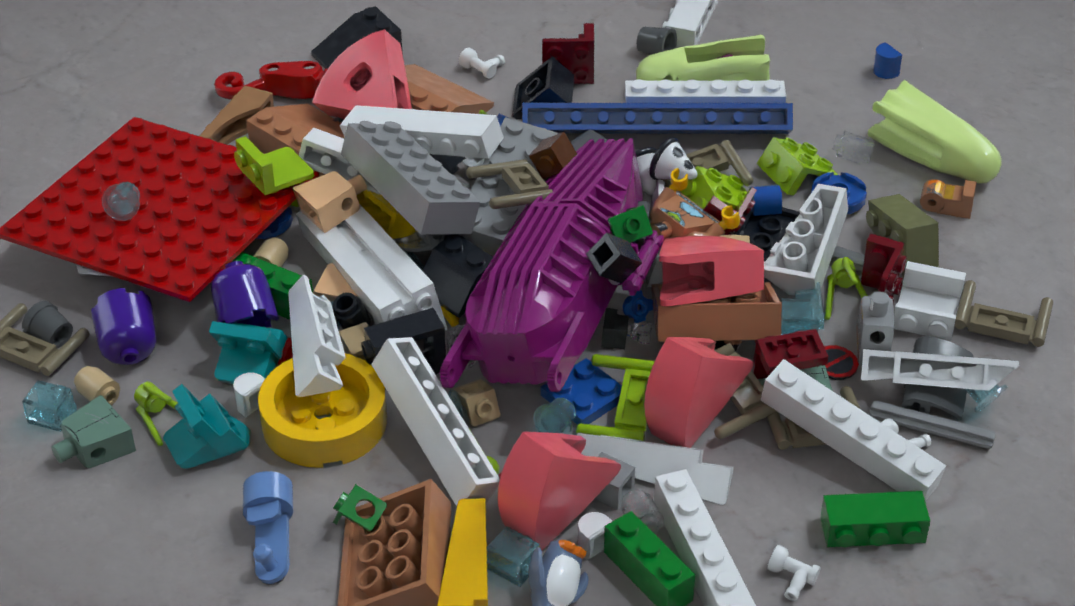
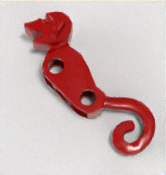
(287, 81)

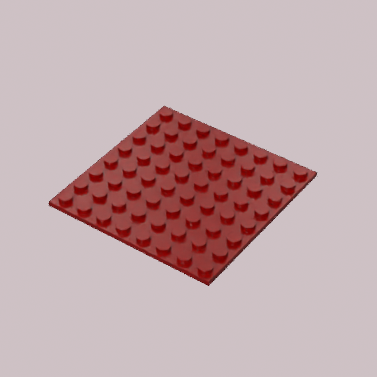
(190, 217)

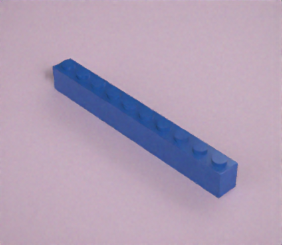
(661, 118)

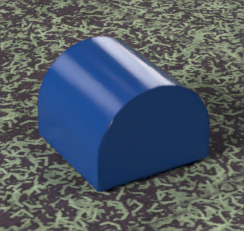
(887, 61)
(767, 200)

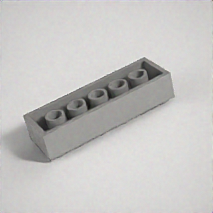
(410, 178)
(494, 224)

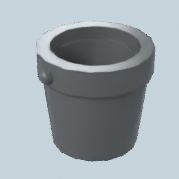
(656, 40)
(47, 324)

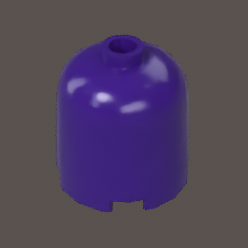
(243, 296)
(124, 326)

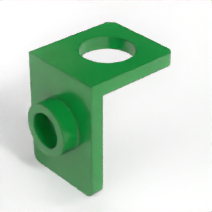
(631, 224)
(347, 507)

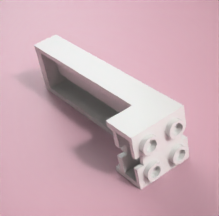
(374, 267)

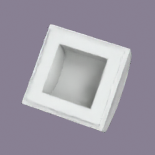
(246, 392)
(592, 533)

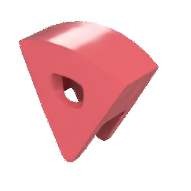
(365, 75)
(712, 265)
(690, 388)
(549, 484)

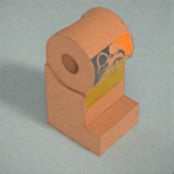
(948, 198)

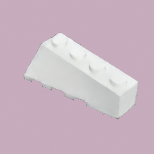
(809, 241)

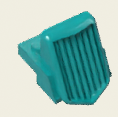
(246, 349)
(204, 432)

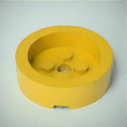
(351, 431)

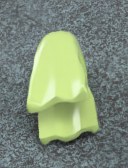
(700, 62)
(933, 136)

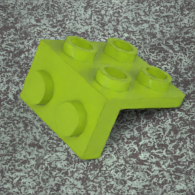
(790, 163)
(271, 170)
(713, 183)

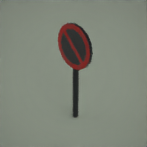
(841, 362)

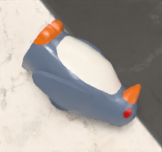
(556, 575)

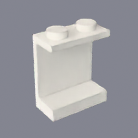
(929, 300)

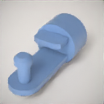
(269, 508)

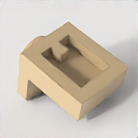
(479, 401)

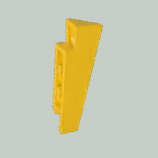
(466, 562)

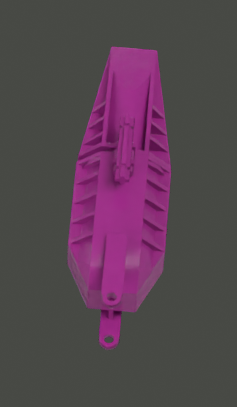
(540, 289)

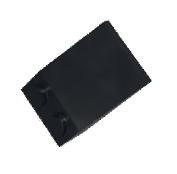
(353, 29)

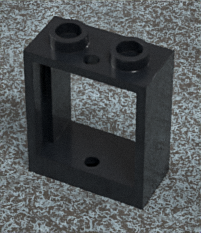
(419, 326)

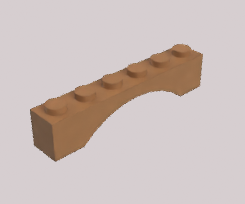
(232, 119)

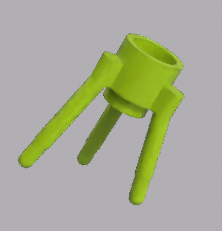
(845, 276)
(151, 400)

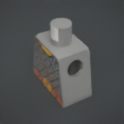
(873, 316)

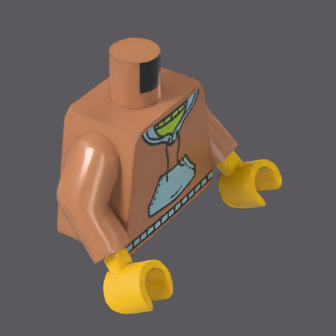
(680, 217)

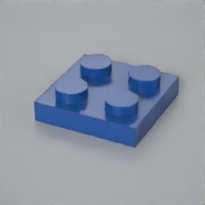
(588, 390)

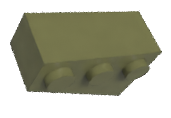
(904, 222)

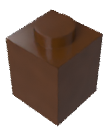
(552, 155)

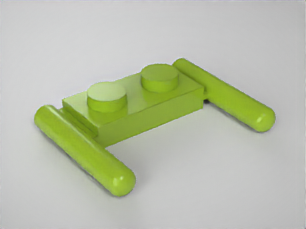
(630, 414)

